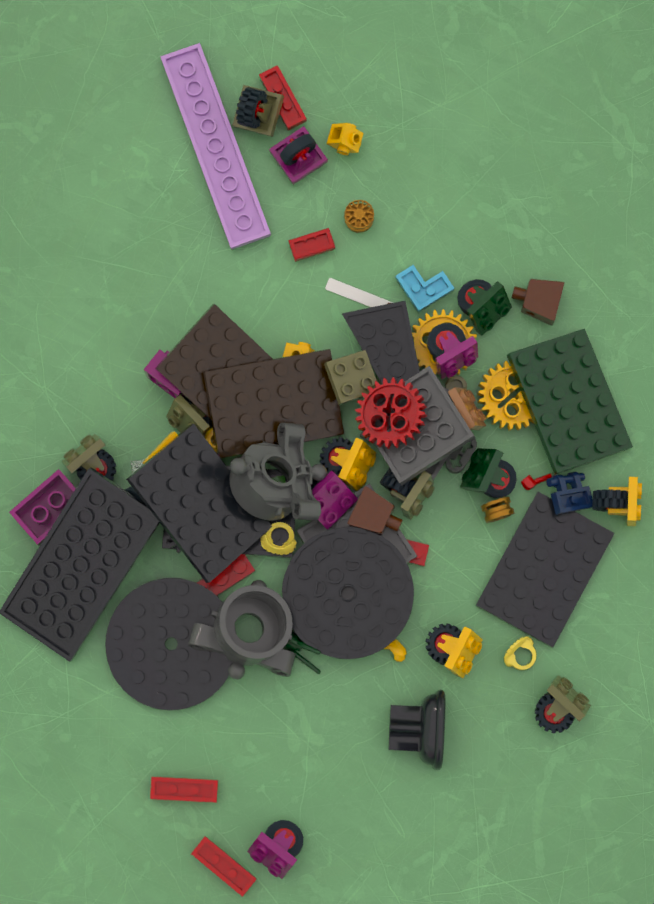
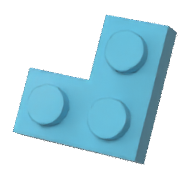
(423, 293)

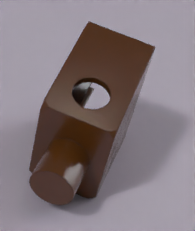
(540, 299)
(374, 513)

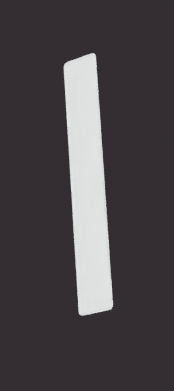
(354, 293)

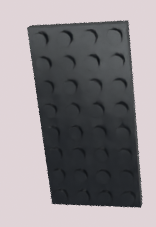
(80, 564)

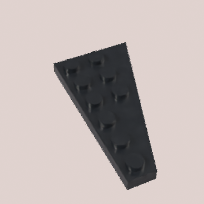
(387, 339)

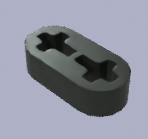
(463, 461)

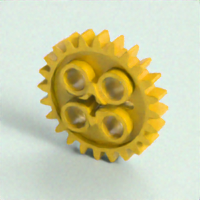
(422, 352)
(499, 381)

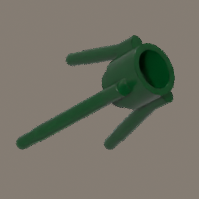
(297, 644)

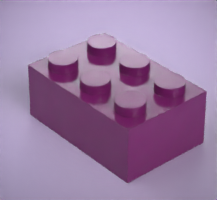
(43, 506)

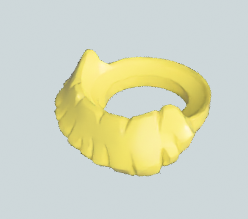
(286, 548)
(509, 658)

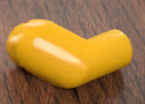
(398, 650)

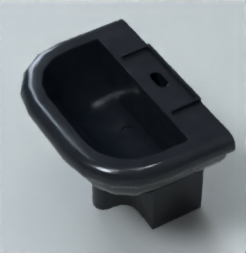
(420, 729)

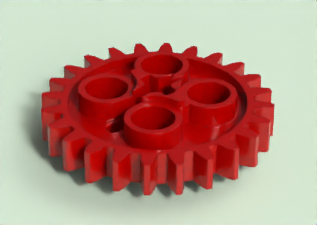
(410, 413)

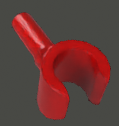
(528, 482)

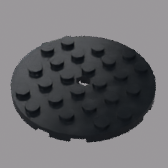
(380, 598)
(138, 648)

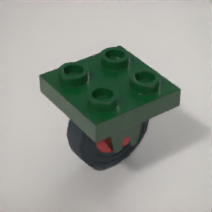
(483, 303)
(489, 474)

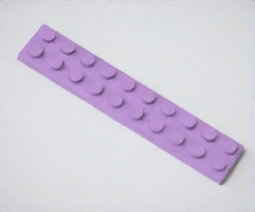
(215, 146)

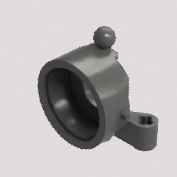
(271, 499)
(268, 650)

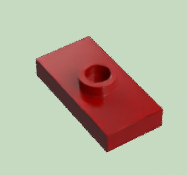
(311, 244)

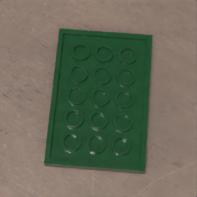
(569, 401)

